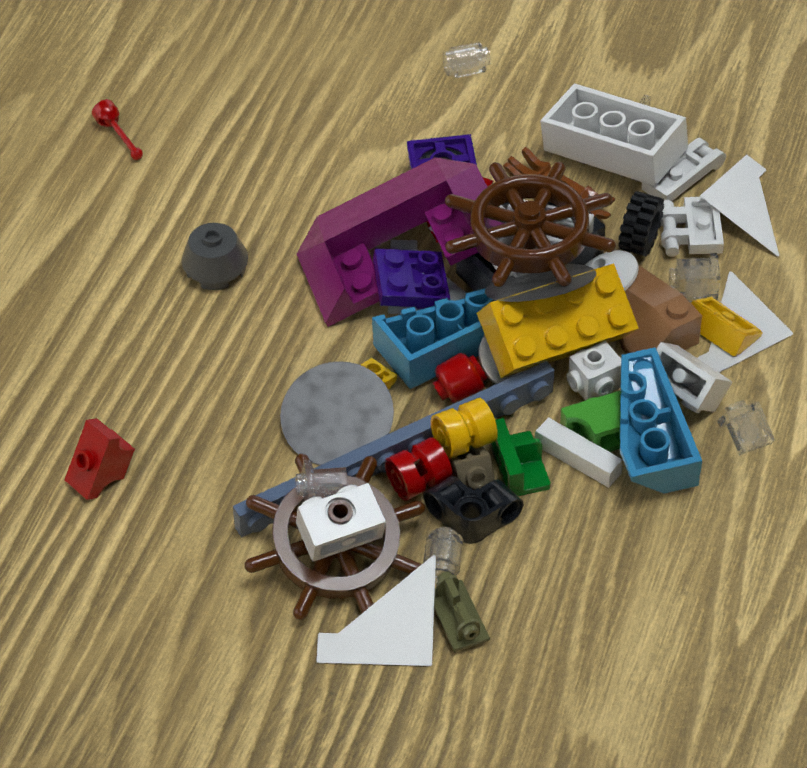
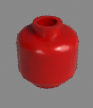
(459, 378)

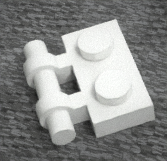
(702, 228)

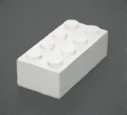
(614, 134)

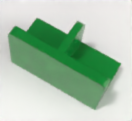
(520, 461)

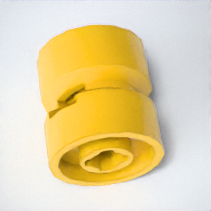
(468, 426)

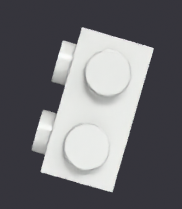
(692, 379)

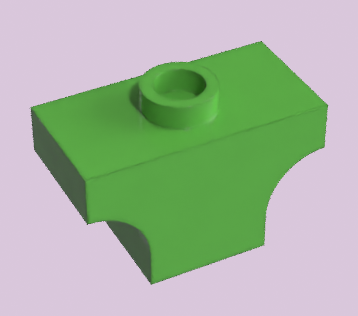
(596, 420)

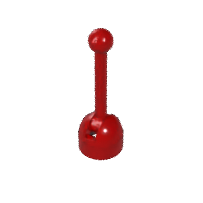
(107, 115)

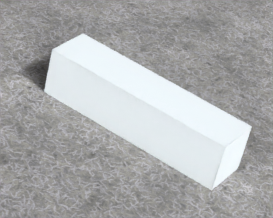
(579, 452)

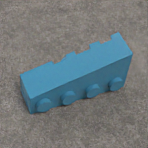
(427, 337)

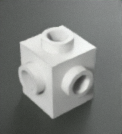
(595, 371)

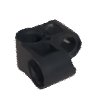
(473, 512)

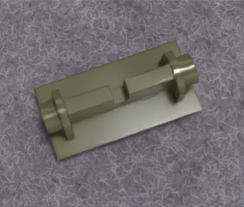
(458, 613)

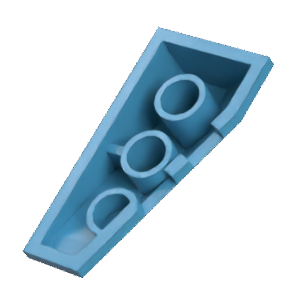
(653, 428)

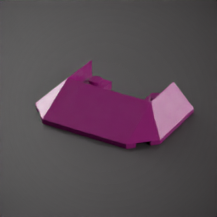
(339, 240)

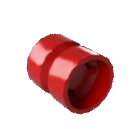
(414, 470)

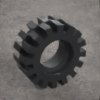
(641, 223)

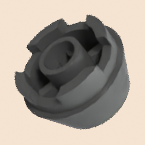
(214, 256)

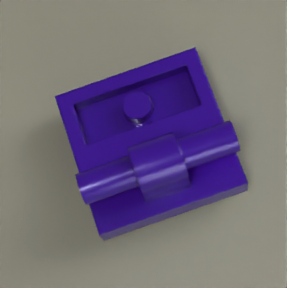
(410, 278)

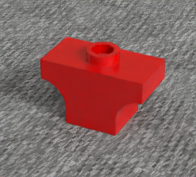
(98, 459)

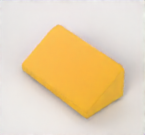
(725, 326)

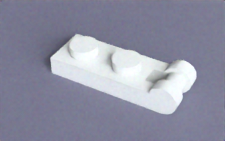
(687, 170)

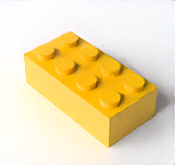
(557, 326)

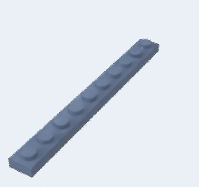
(501, 398)

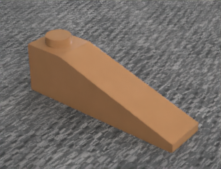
(660, 314)

